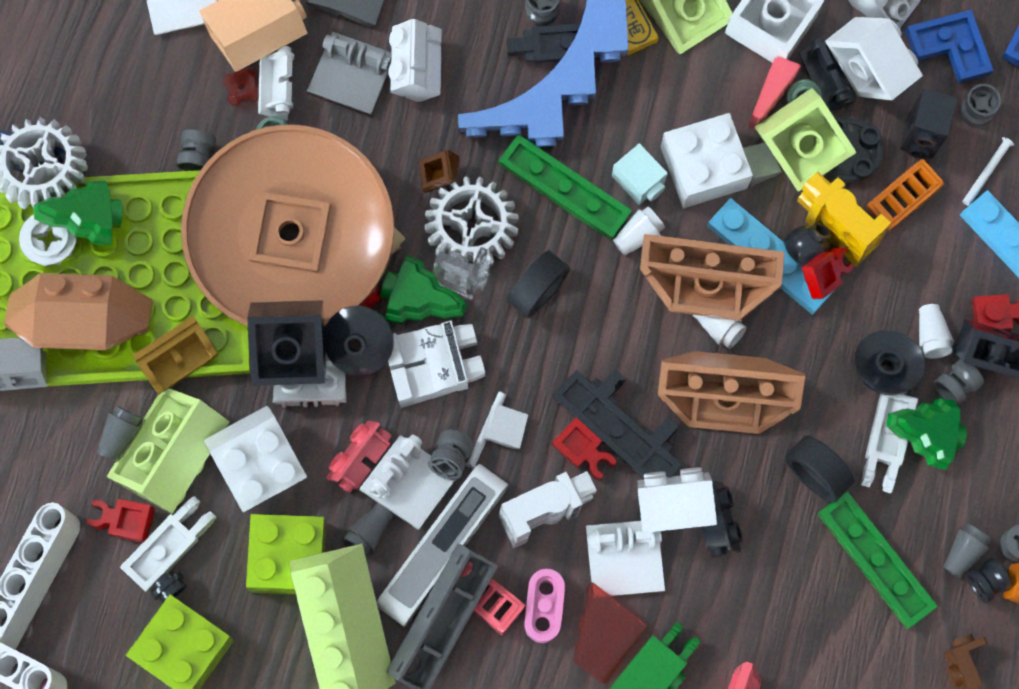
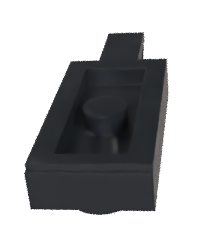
(543, 43)

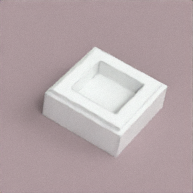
(505, 426)

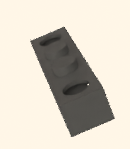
(442, 618)

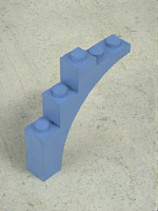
(573, 79)

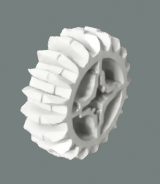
(36, 145)
(459, 218)

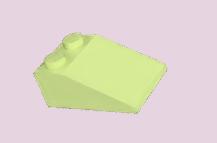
(688, 20)

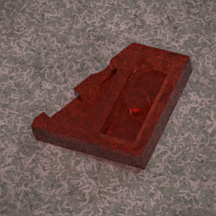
(605, 634)

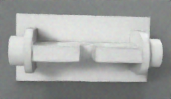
(274, 84)

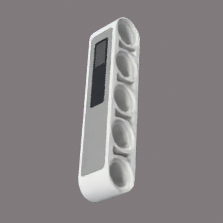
(454, 525)

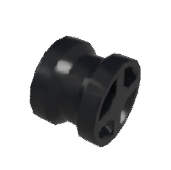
(989, 580)

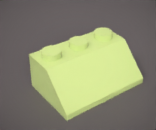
(167, 449)

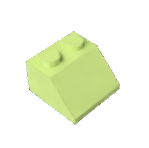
(805, 138)

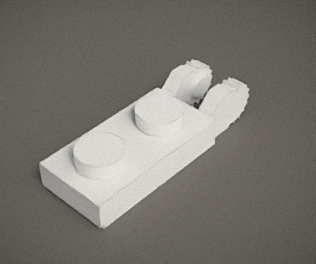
(884, 444)
(166, 546)

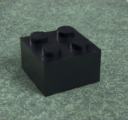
(287, 342)

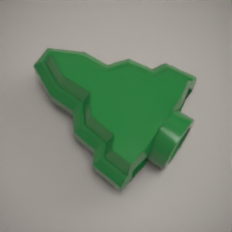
(84, 212)
(417, 295)
(932, 430)

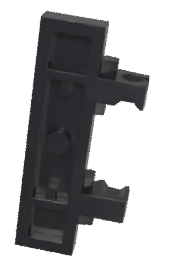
(597, 409)

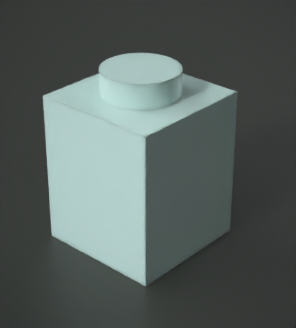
(640, 175)

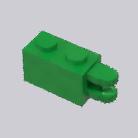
(657, 665)

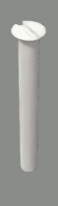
(987, 171)
(481, 442)

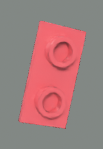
(365, 443)

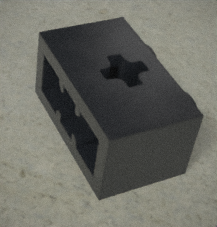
(928, 124)
(988, 348)

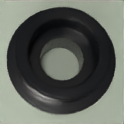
(168, 585)

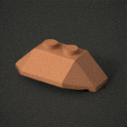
(710, 276)
(77, 312)
(729, 391)

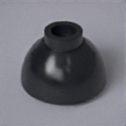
(807, 242)

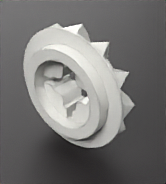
(35, 248)

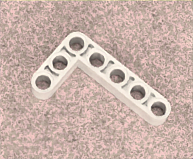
(38, 578)

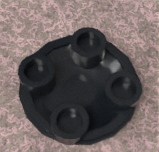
(869, 150)

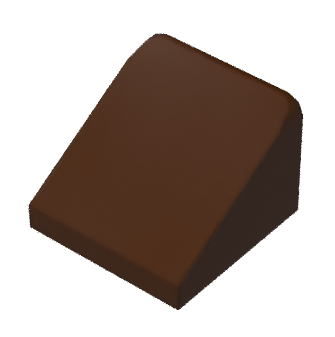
(438, 170)

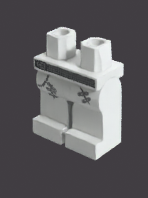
(430, 363)
(545, 505)

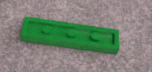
(564, 187)
(877, 560)

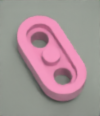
(544, 606)

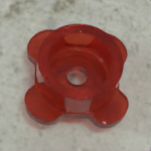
(241, 77)

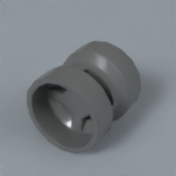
(537, 15)
(985, 99)
(195, 149)
(959, 382)
(451, 454)

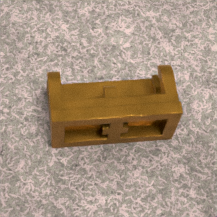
(175, 355)

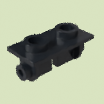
(827, 74)
(726, 532)

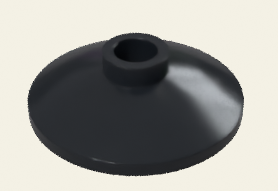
(367, 327)
(892, 350)

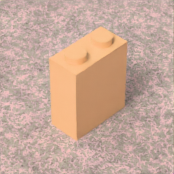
(253, 27)

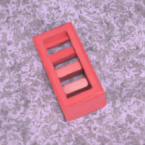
(778, 81)
(509, 617)
(745, 677)

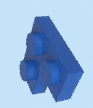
(953, 36)

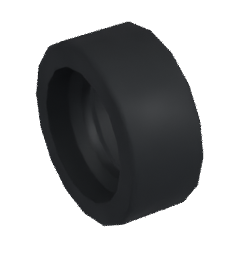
(538, 284)
(820, 468)

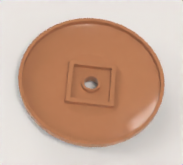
(279, 180)

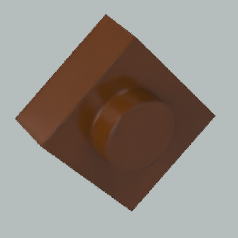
(962, 670)

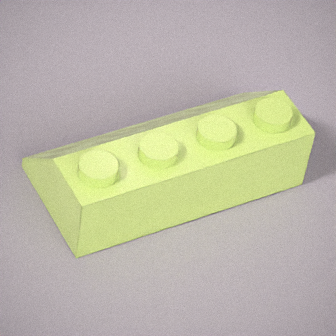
(342, 620)

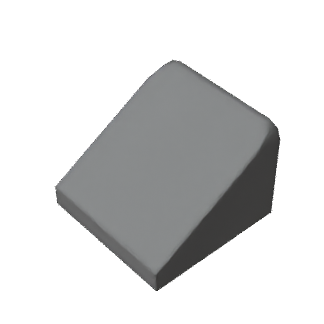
(761, 162)

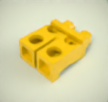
(846, 221)

